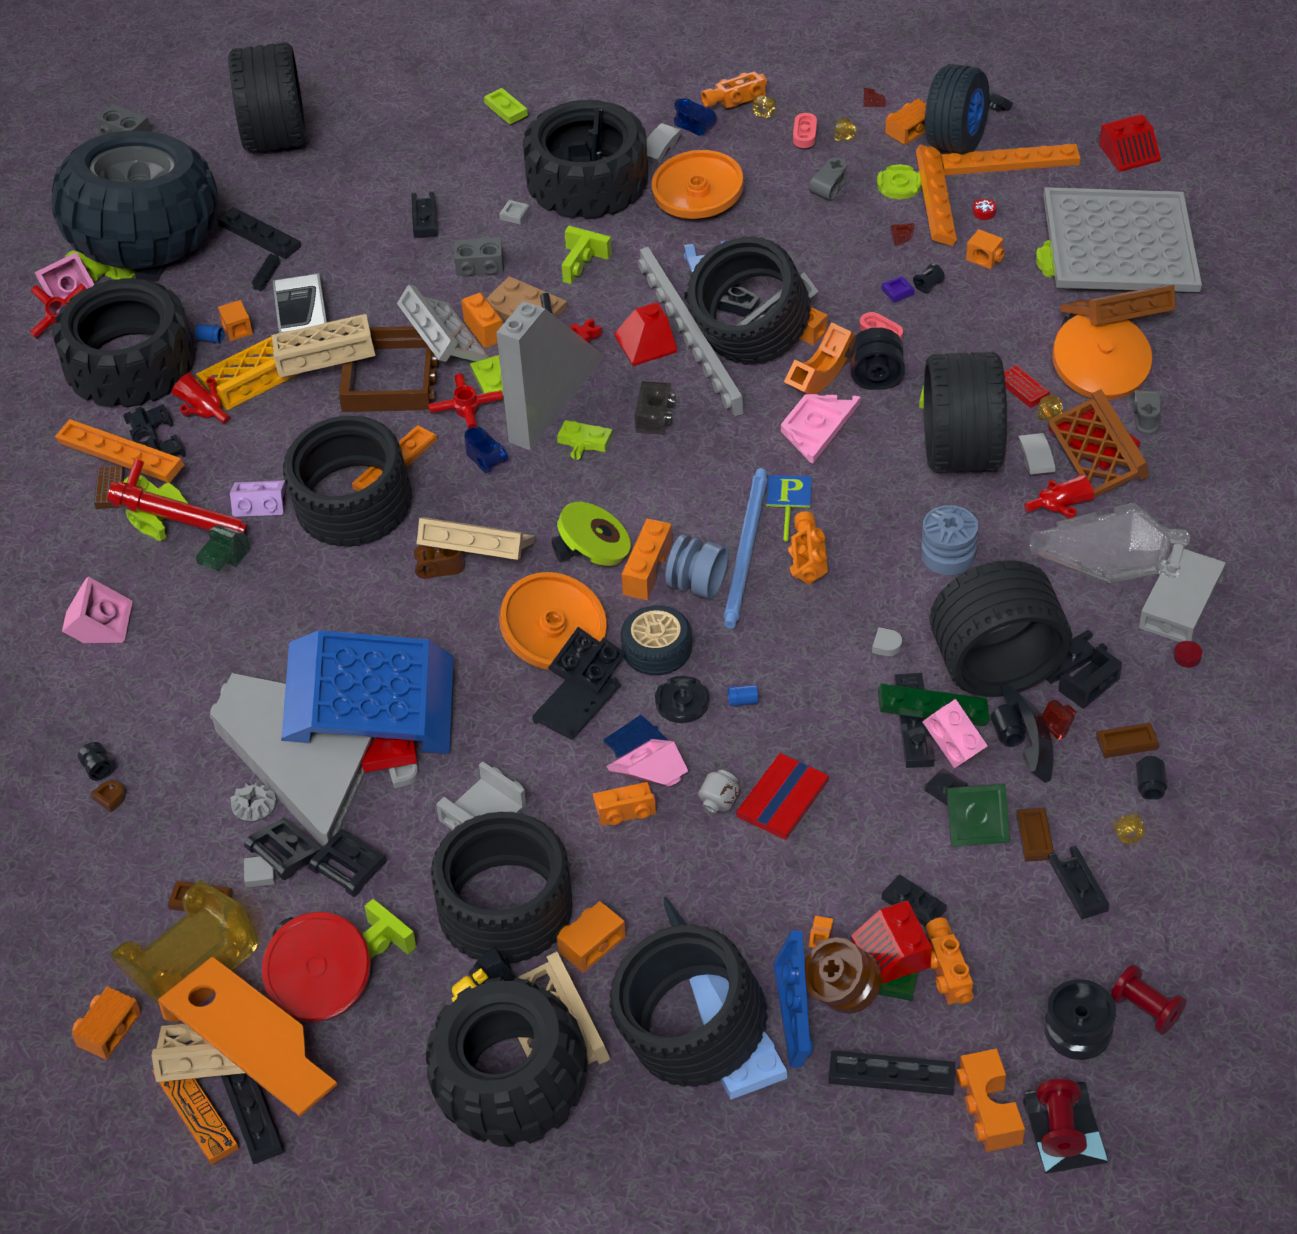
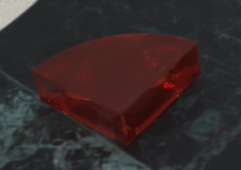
(873, 99)
(901, 232)

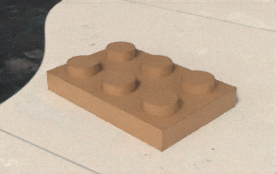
(511, 294)

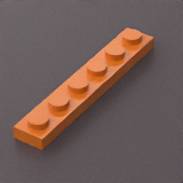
(1010, 159)
(936, 195)
(119, 450)

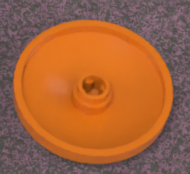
(697, 184)
(1101, 357)
(544, 613)

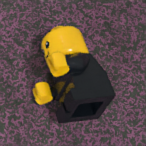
(487, 967)

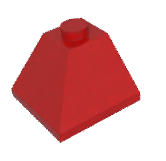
(646, 335)

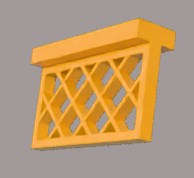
(246, 380)

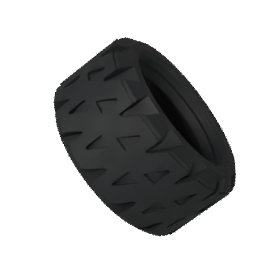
(592, 186)
(129, 373)

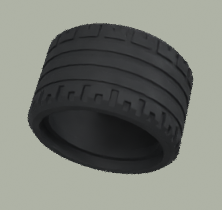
(267, 97)
(726, 267)
(965, 412)
(338, 445)
(990, 599)
(493, 842)
(657, 967)

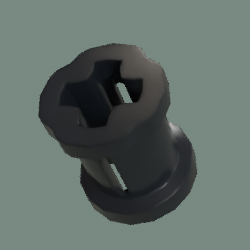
(928, 278)

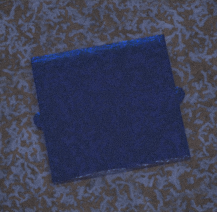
(633, 736)

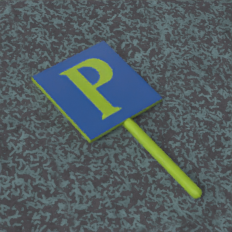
(788, 493)

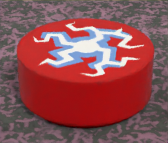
(984, 209)

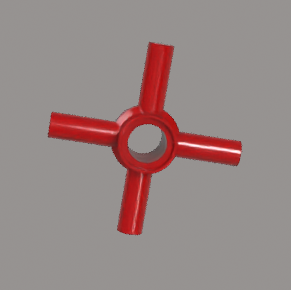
(51, 306)
(465, 401)

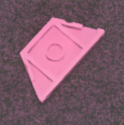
(817, 422)

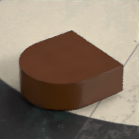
(109, 795)

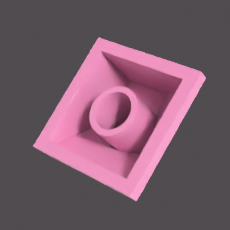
(63, 277)
(97, 614)
(653, 762)

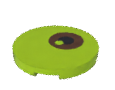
(594, 533)

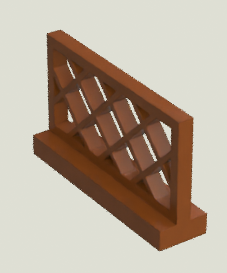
(1124, 305)
(1114, 429)

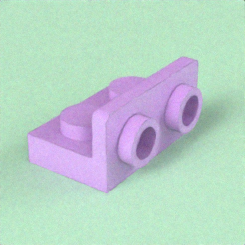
(257, 498)

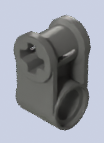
(829, 179)
(1146, 409)

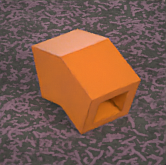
(821, 930)

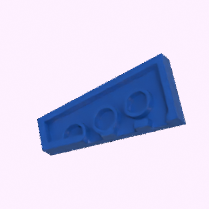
(792, 995)

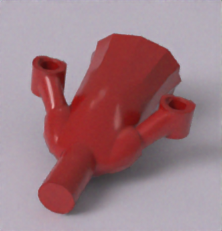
(203, 402)
(1058, 496)

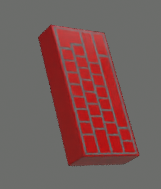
(1024, 386)

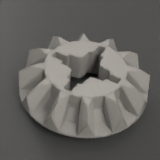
(259, 808)

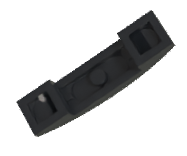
(1040, 754)

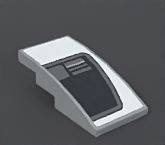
(299, 302)

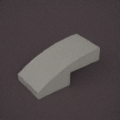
(661, 140)
(1036, 453)

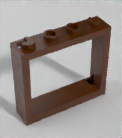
(390, 400)

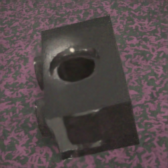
(654, 407)

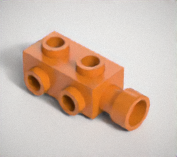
(736, 91)
(808, 549)
(949, 963)

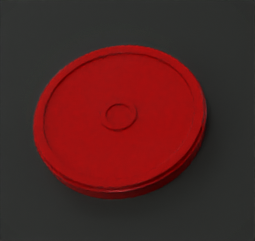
(316, 966)

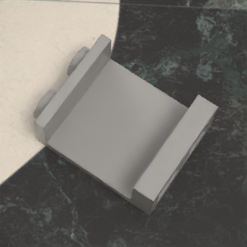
(488, 795)

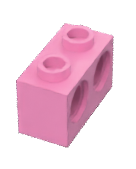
(954, 733)

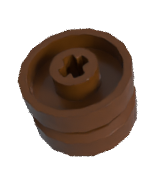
(842, 975)

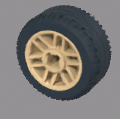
(656, 640)

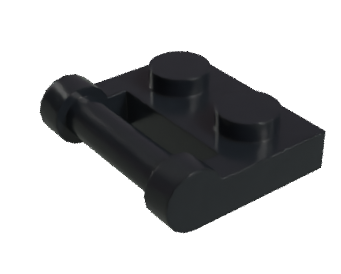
(288, 841)
(351, 854)

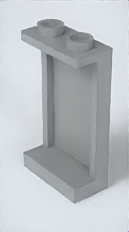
(1180, 601)

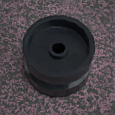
(876, 359)
(1080, 1019)

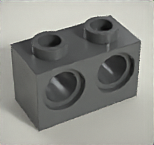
(121, 119)
(478, 256)

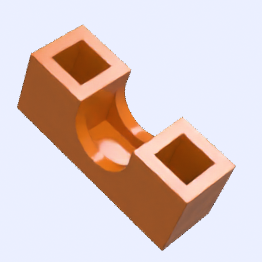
(650, 548)
(996, 1123)

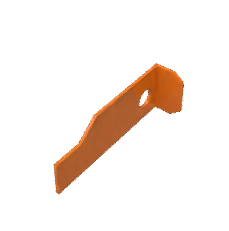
(249, 1033)

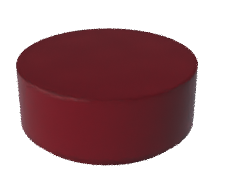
(1187, 654)

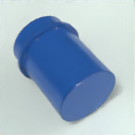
(209, 333)
(742, 695)

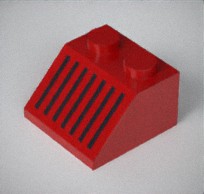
(1129, 143)
(895, 941)

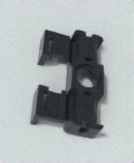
(142, 426)

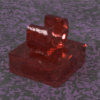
(1058, 718)

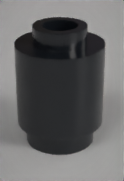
(1008, 725)
(1151, 777)

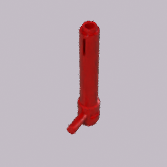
(137, 500)

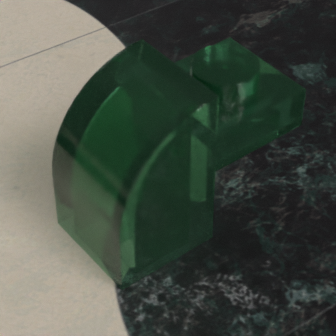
(223, 548)

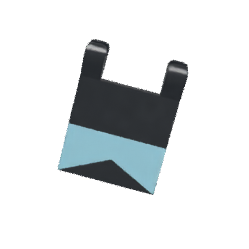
(1084, 1122)

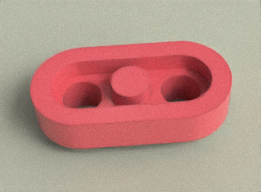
(805, 130)
(875, 320)

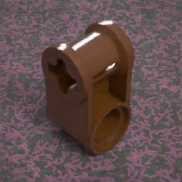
(439, 560)

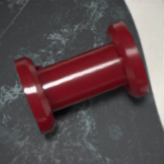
(1151, 1001)
(1059, 1098)

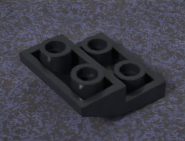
(586, 660)

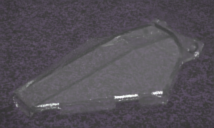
(1113, 545)

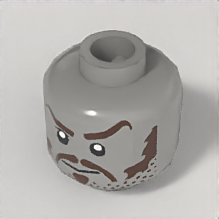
(719, 791)

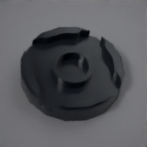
(674, 702)

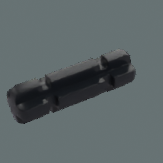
(265, 272)

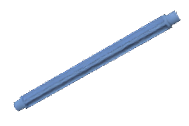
(744, 553)

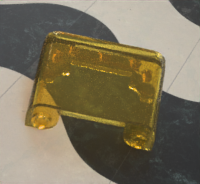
(212, 928)

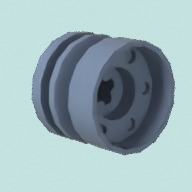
(949, 540)
(696, 566)

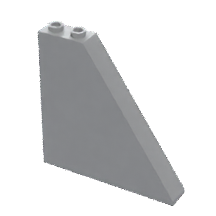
(540, 370)
(309, 778)

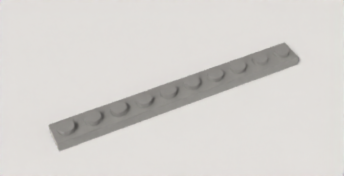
(691, 332)

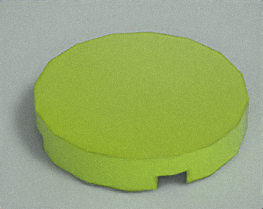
(899, 188)

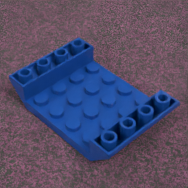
(368, 688)

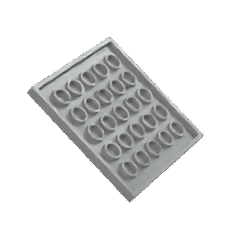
(1120, 239)

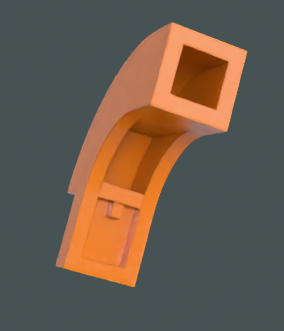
(824, 365)

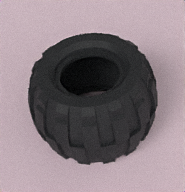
(518, 1102)

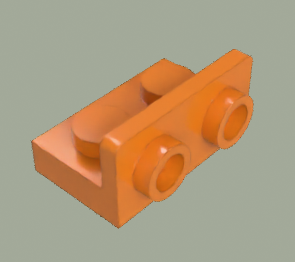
(624, 804)

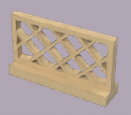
(320, 354)
(472, 538)
(569, 996)
(178, 1061)

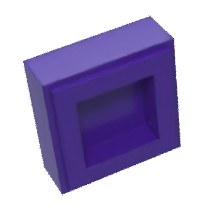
(897, 289)

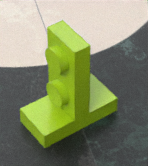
(583, 246)
(386, 929)

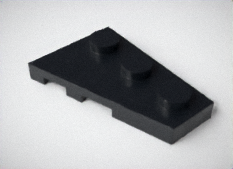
(737, 301)

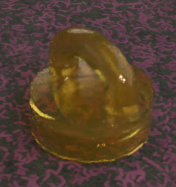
(765, 103)
(844, 129)
(1049, 407)
(1128, 825)

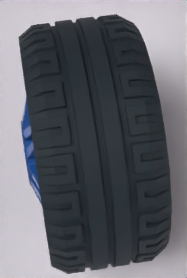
(957, 108)

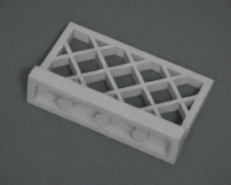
(440, 326)

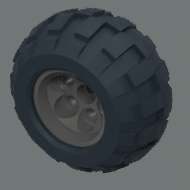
(134, 199)

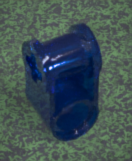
(694, 117)
(484, 449)

